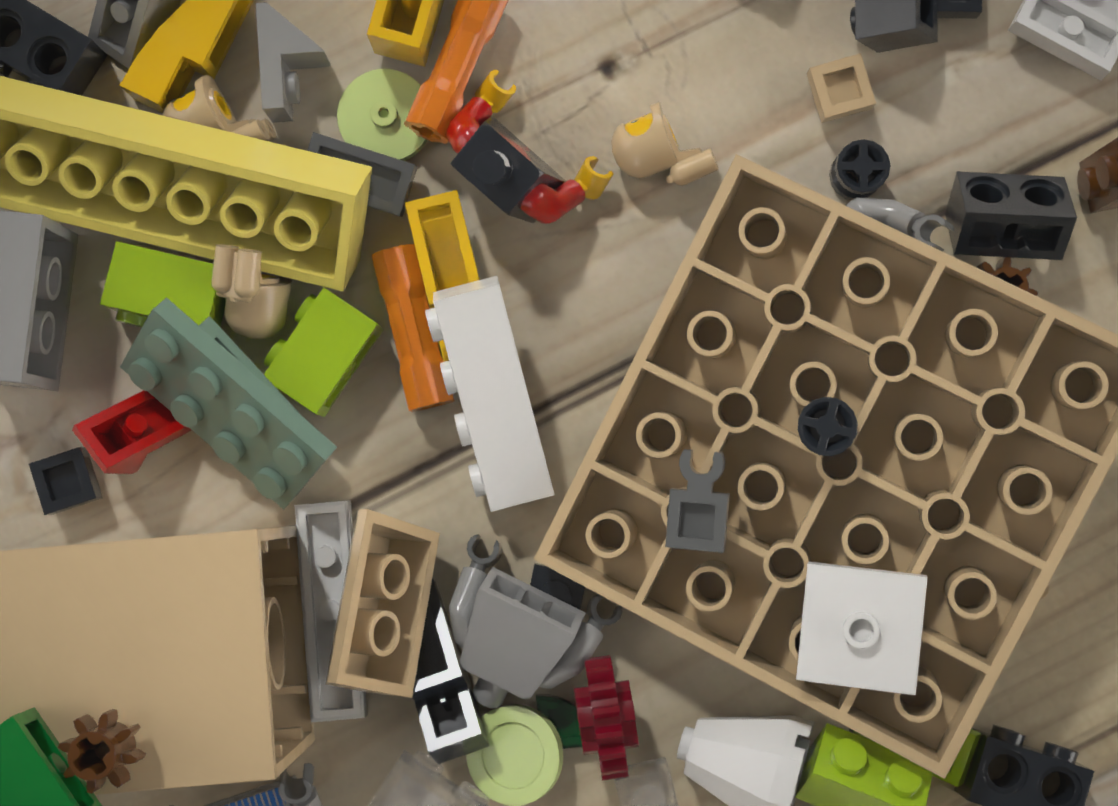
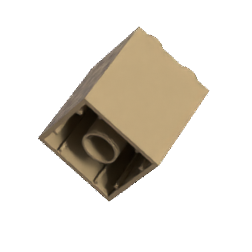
(175, 635)

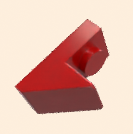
(128, 432)

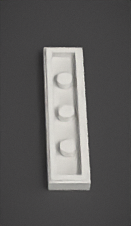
(323, 554)

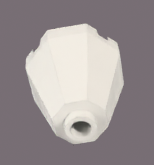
(747, 757)

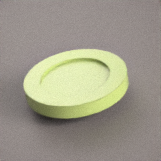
(375, 113)
(521, 757)

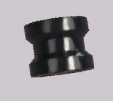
(867, 162)
(831, 430)

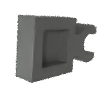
(697, 513)

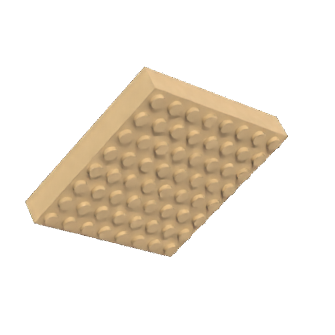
(967, 464)

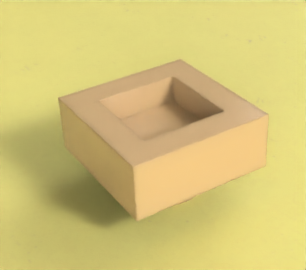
(841, 88)

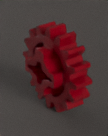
(606, 717)

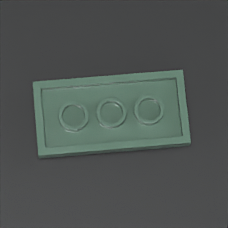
(225, 404)

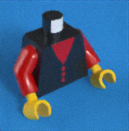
(510, 170)

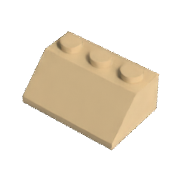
(382, 606)

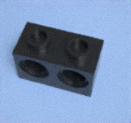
(40, 43)
(1010, 215)
(1025, 773)

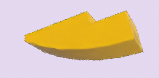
(187, 42)
(441, 244)

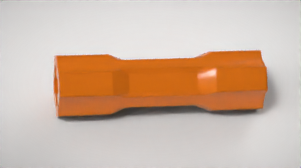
(442, 94)
(406, 303)

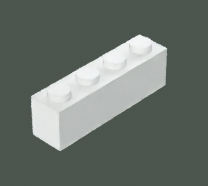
(492, 394)

